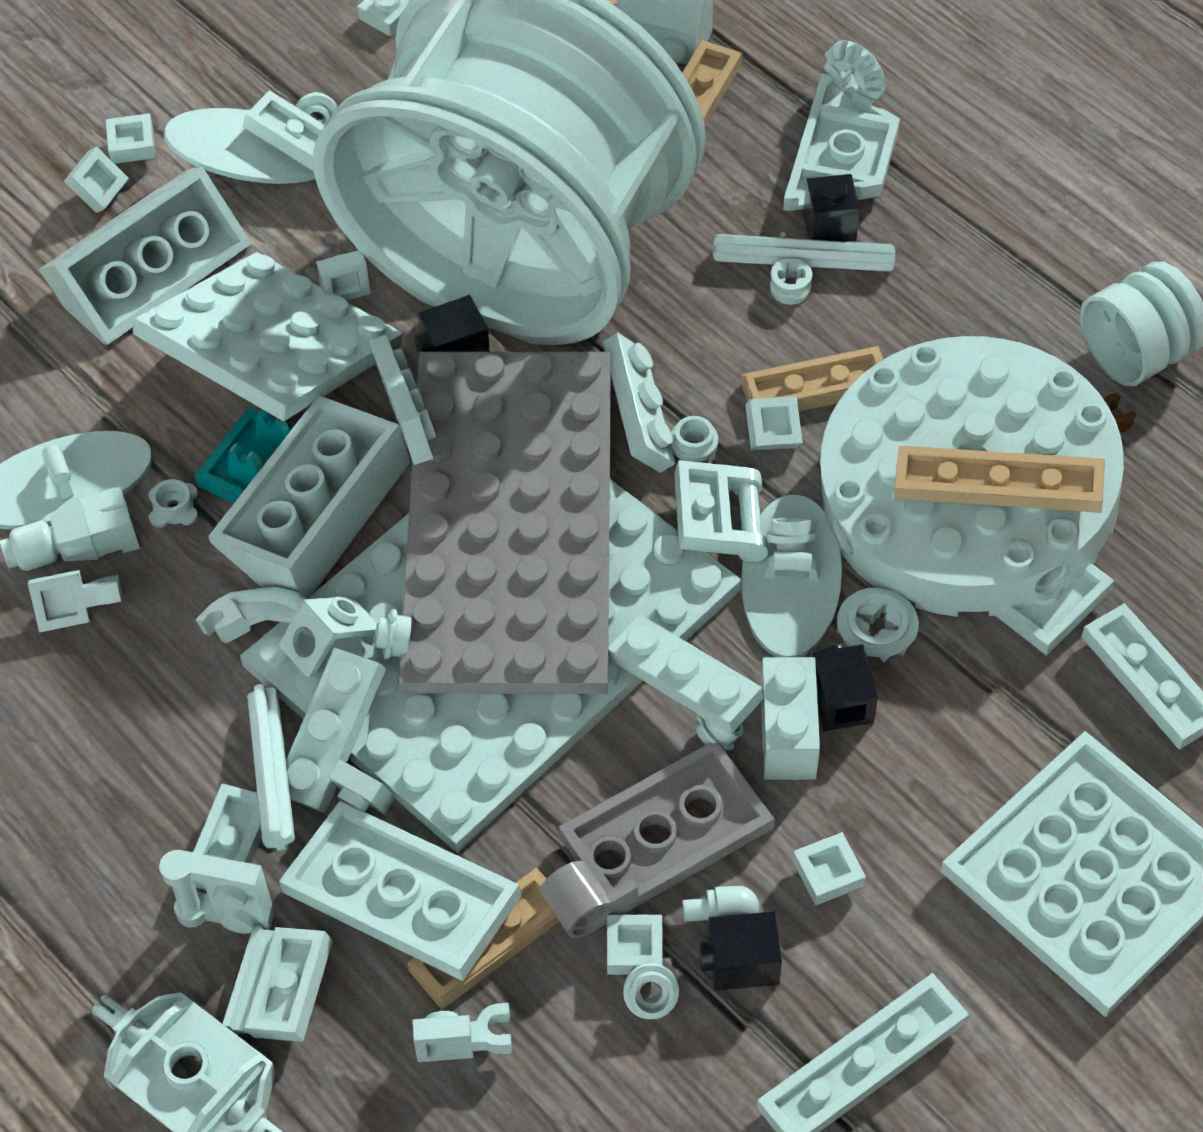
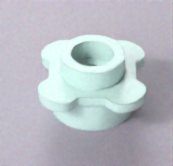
(169, 493)

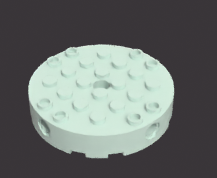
(965, 397)

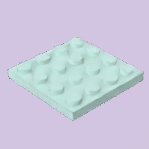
(266, 335)
(1088, 872)

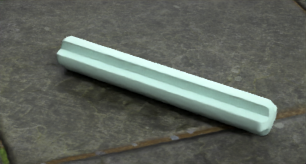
(813, 252)
(270, 768)

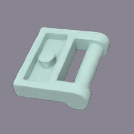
(705, 509)
(234, 896)

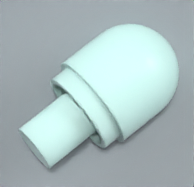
(721, 902)

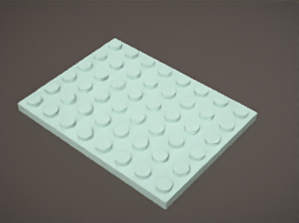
(472, 755)

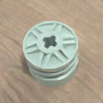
(1143, 323)

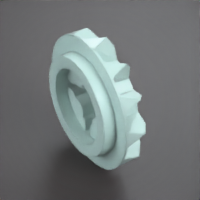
(868, 77)
(863, 609)

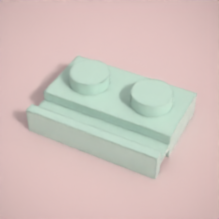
(278, 983)

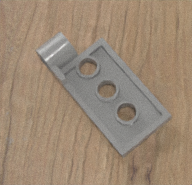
(585, 893)

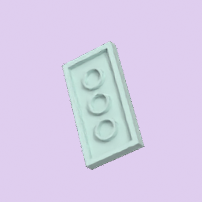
(401, 890)

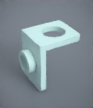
(328, 621)

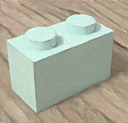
(789, 718)

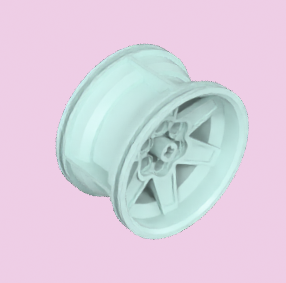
(513, 159)

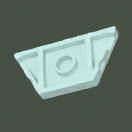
(841, 139)

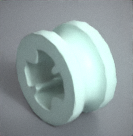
(790, 293)

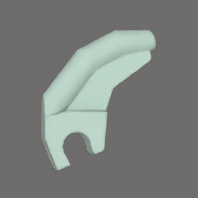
(239, 610)

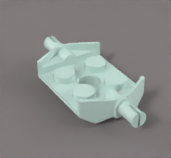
(222, 1097)

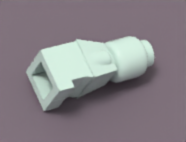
(78, 531)

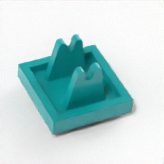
(241, 454)

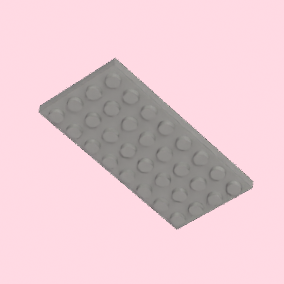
(510, 526)

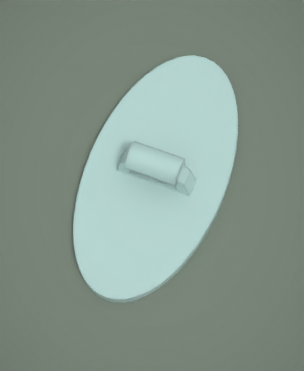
(224, 147)
(60, 470)
(792, 593)

